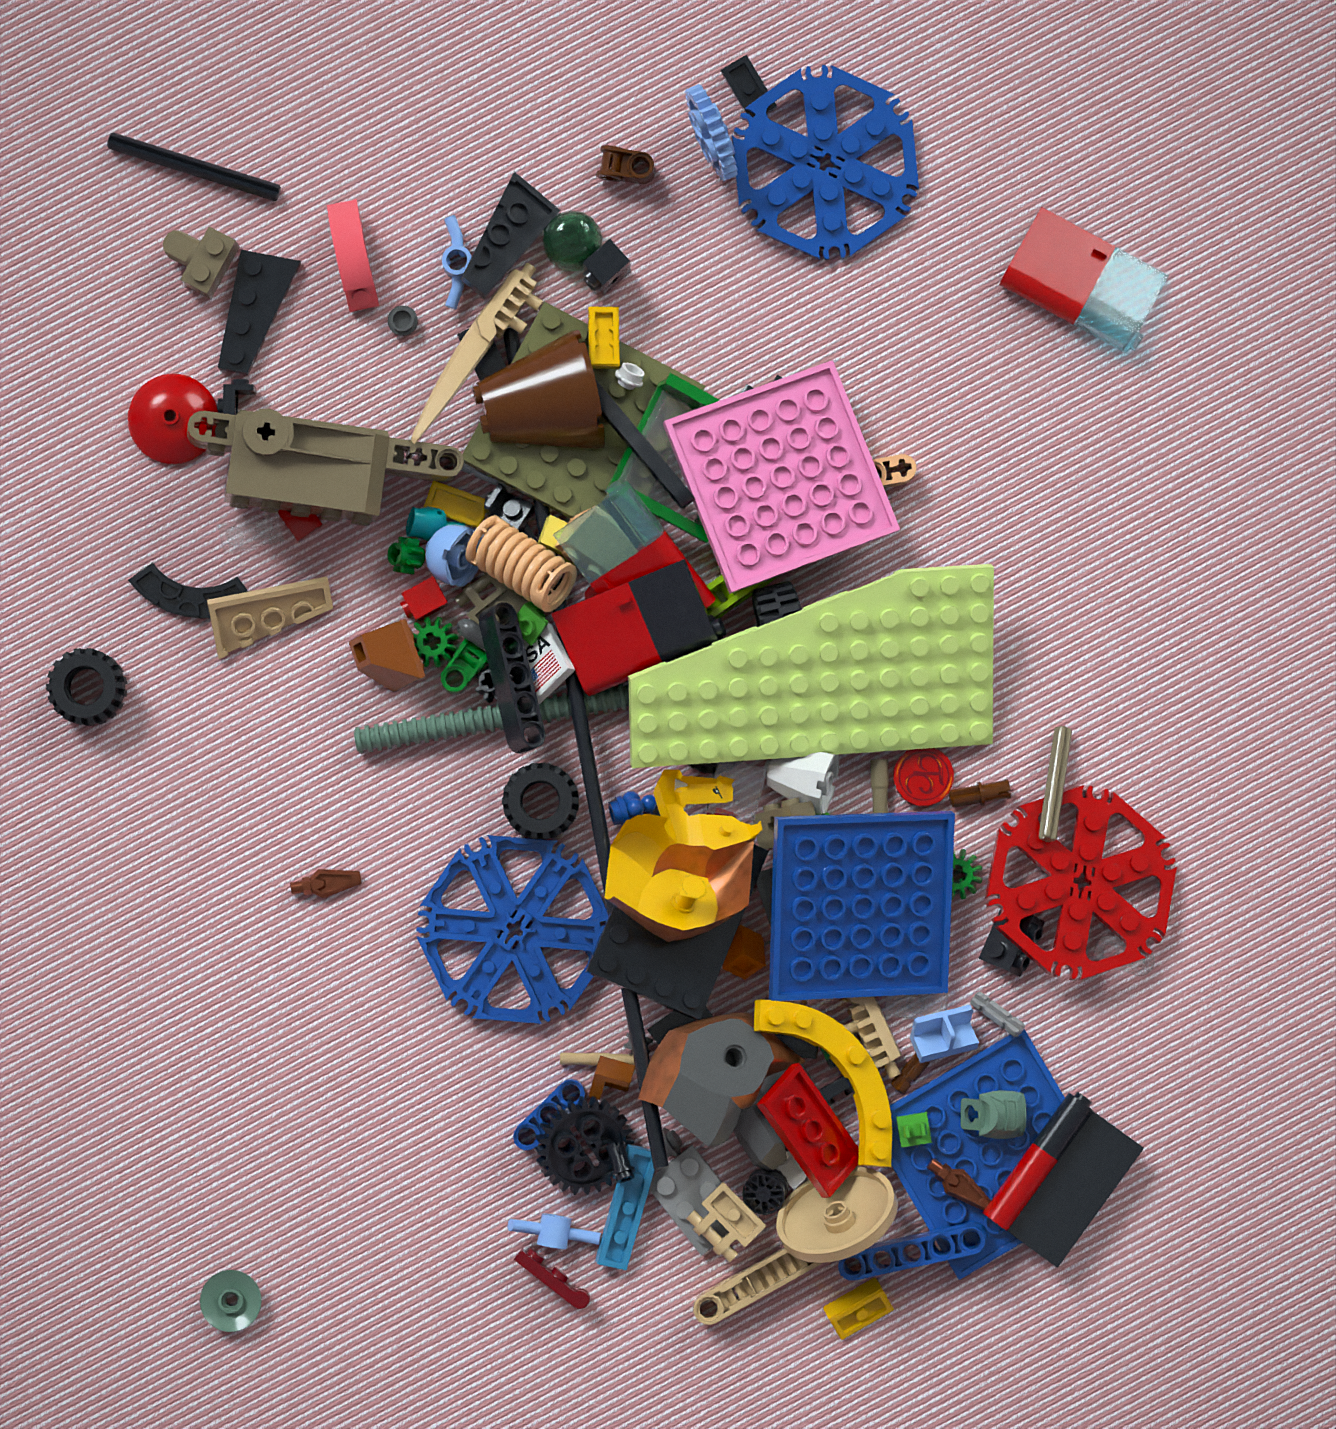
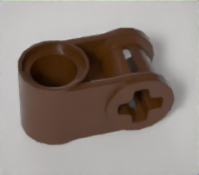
(623, 165)

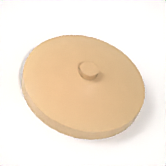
(840, 1225)

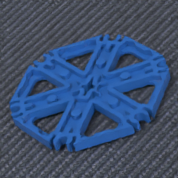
(803, 179)
(486, 926)

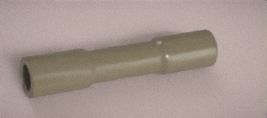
(879, 783)

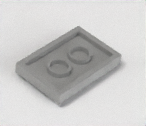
(682, 1190)

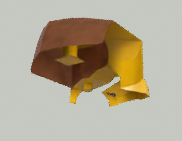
(679, 869)

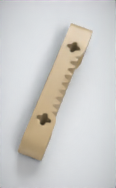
(751, 1284)

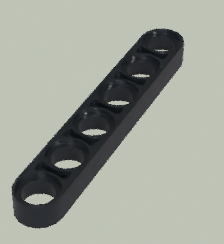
(644, 450)

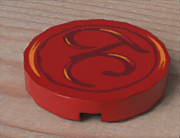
(923, 776)

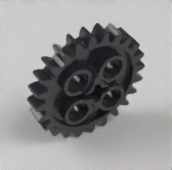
(560, 1161)

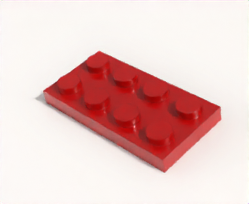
(810, 1130)

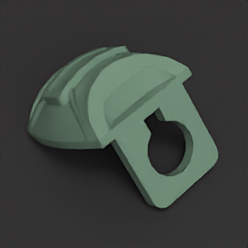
(999, 1114)

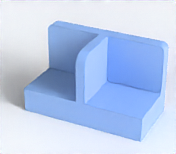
(943, 1034)

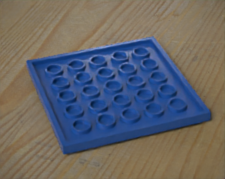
(861, 905)
(1006, 1066)

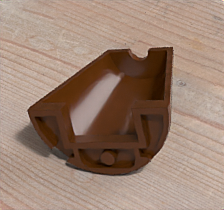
(544, 398)

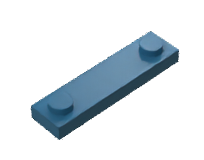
(626, 1211)

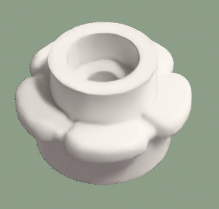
(630, 376)

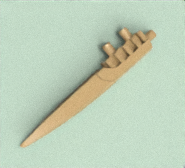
(491, 322)
(874, 1033)

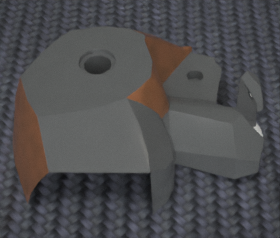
(713, 1079)

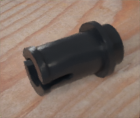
(620, 1162)

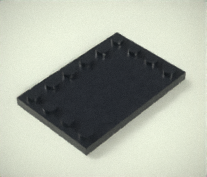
(668, 973)

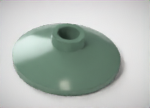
(215, 1306)

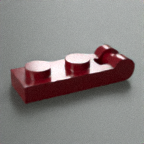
(554, 1278)

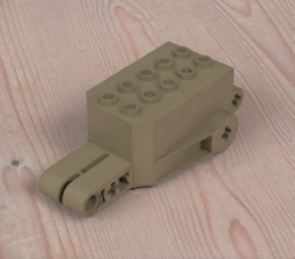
(313, 463)

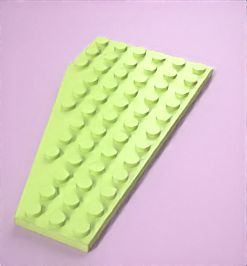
(846, 675)

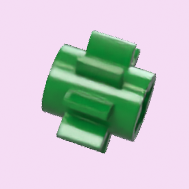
(406, 555)

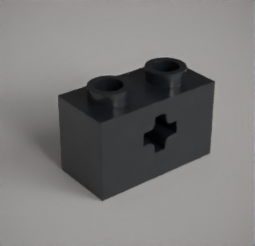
(605, 268)

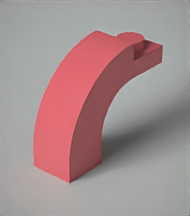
(352, 255)

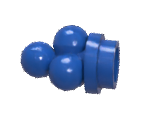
(629, 806)

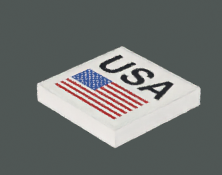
(548, 663)

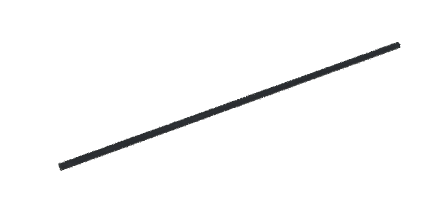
(602, 843)

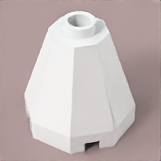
(805, 778)

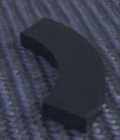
(178, 598)

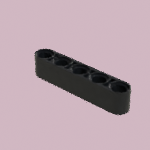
(509, 692)

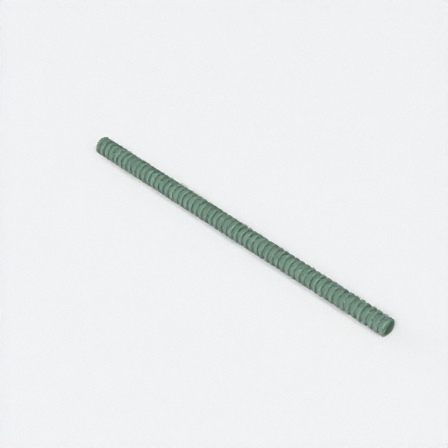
(477, 720)

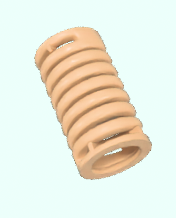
(521, 563)

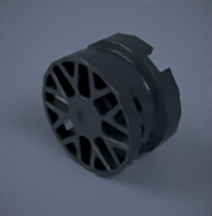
(765, 1191)

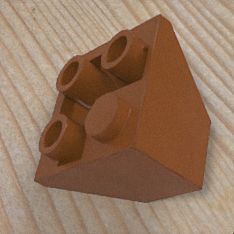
(389, 656)

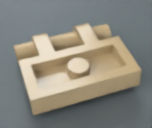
(733, 1215)

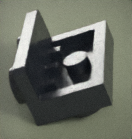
(1003, 953)

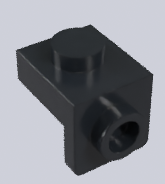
(231, 393)

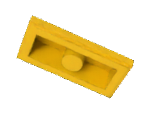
(858, 1308)

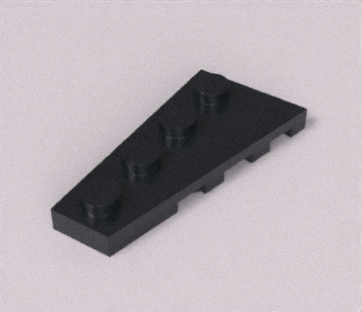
(510, 232)
(255, 300)

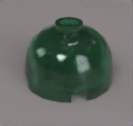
(571, 240)

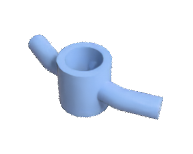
(455, 249)
(554, 1231)

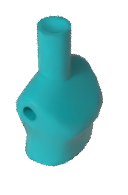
(426, 521)

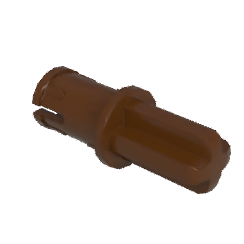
(980, 793)

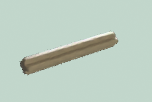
(1055, 784)

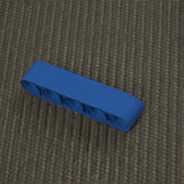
(925, 1242)

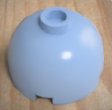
(447, 555)

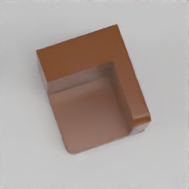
(611, 1074)

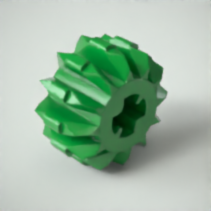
(439, 634)
(968, 871)

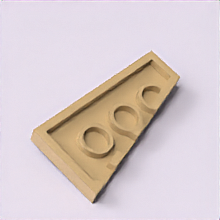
(251, 615)

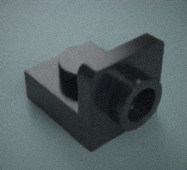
(508, 507)

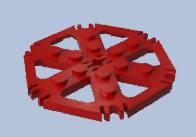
(1054, 891)

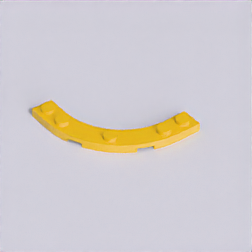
(852, 1061)

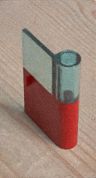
(1084, 280)
(622, 542)

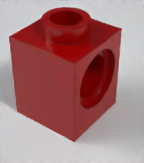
(423, 599)

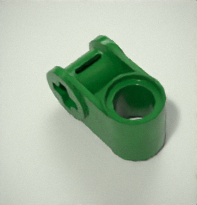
(465, 665)

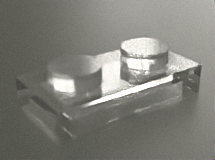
(250, 533)

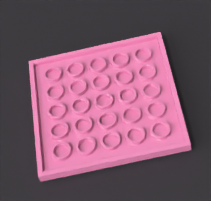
(781, 476)

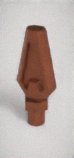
(326, 882)
(959, 1184)

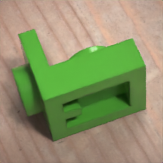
(531, 622)

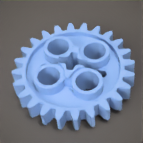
(711, 132)

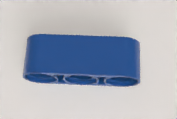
(534, 1118)

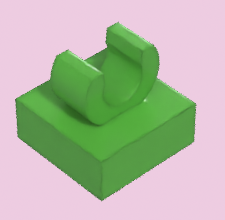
(913, 1129)

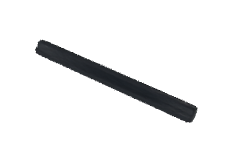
(194, 166)

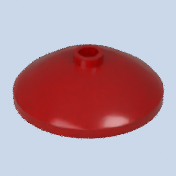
(165, 439)

